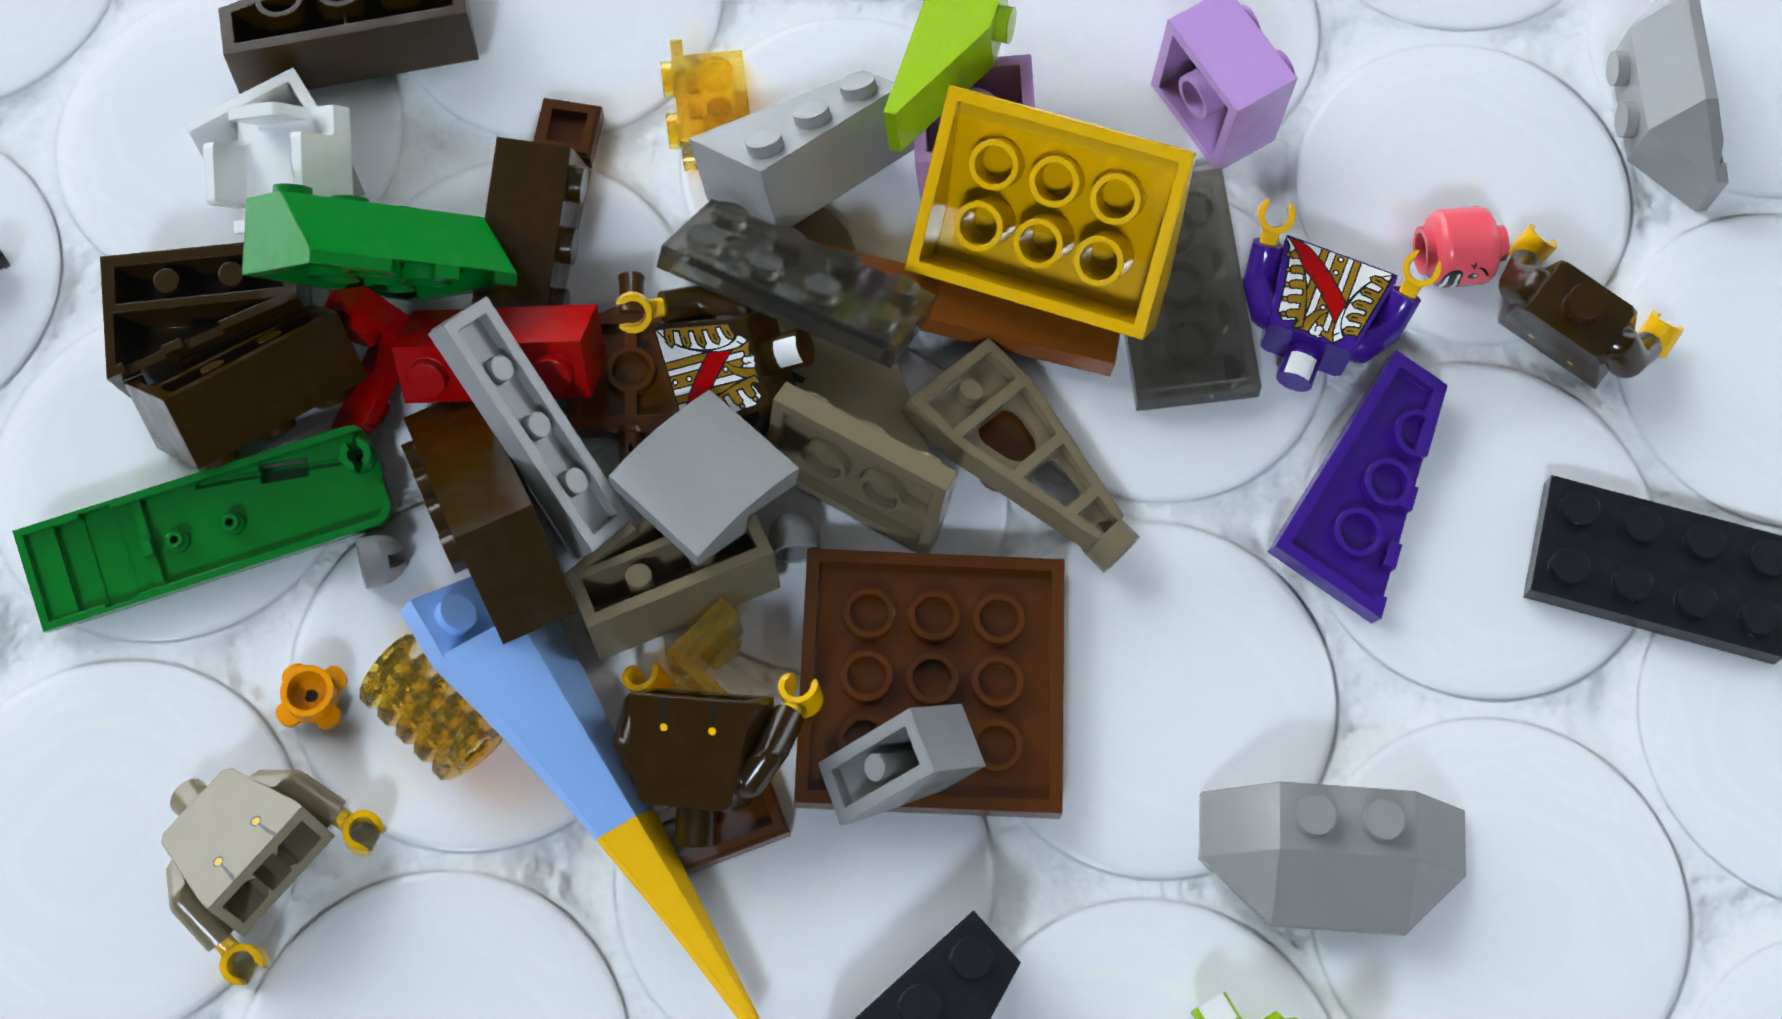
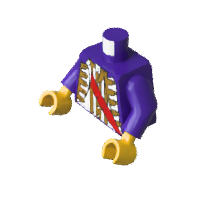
(1322, 305)

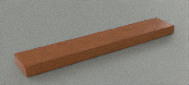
(1010, 325)

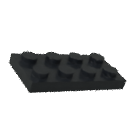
(1658, 569)

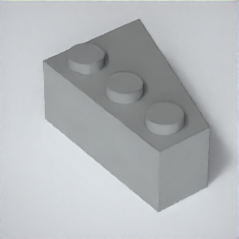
(799, 151)

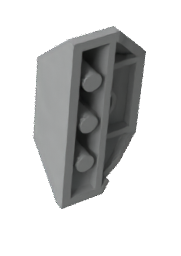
(1670, 102)
(1333, 853)

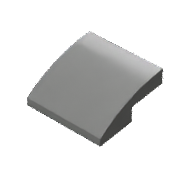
(703, 476)

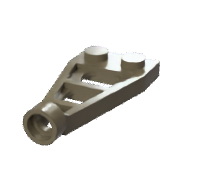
(976, 391)

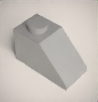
(901, 762)

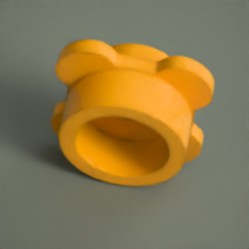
(298, 682)

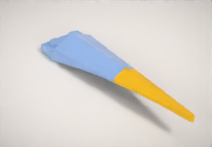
(554, 721)

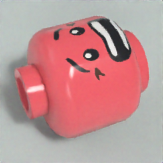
(1465, 244)

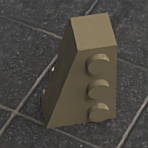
(647, 587)

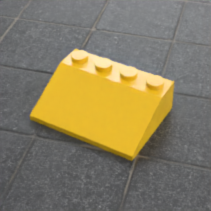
(1051, 212)

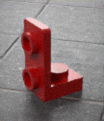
(376, 325)

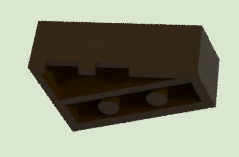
(250, 388)

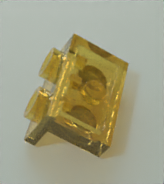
(707, 92)

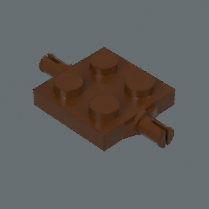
(634, 385)

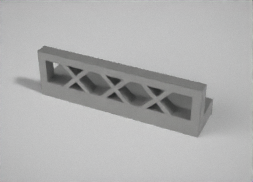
(531, 426)

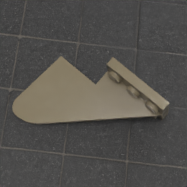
(854, 439)

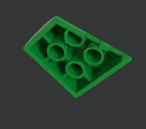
(357, 243)

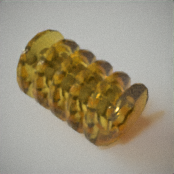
(426, 712)

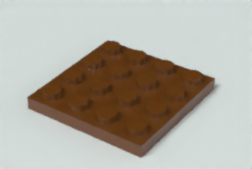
(935, 633)

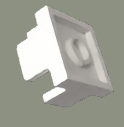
(277, 147)

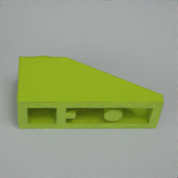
(948, 46)

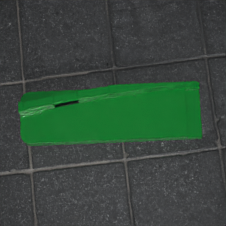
(204, 527)

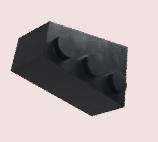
(953, 980)

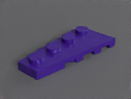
(1357, 503)

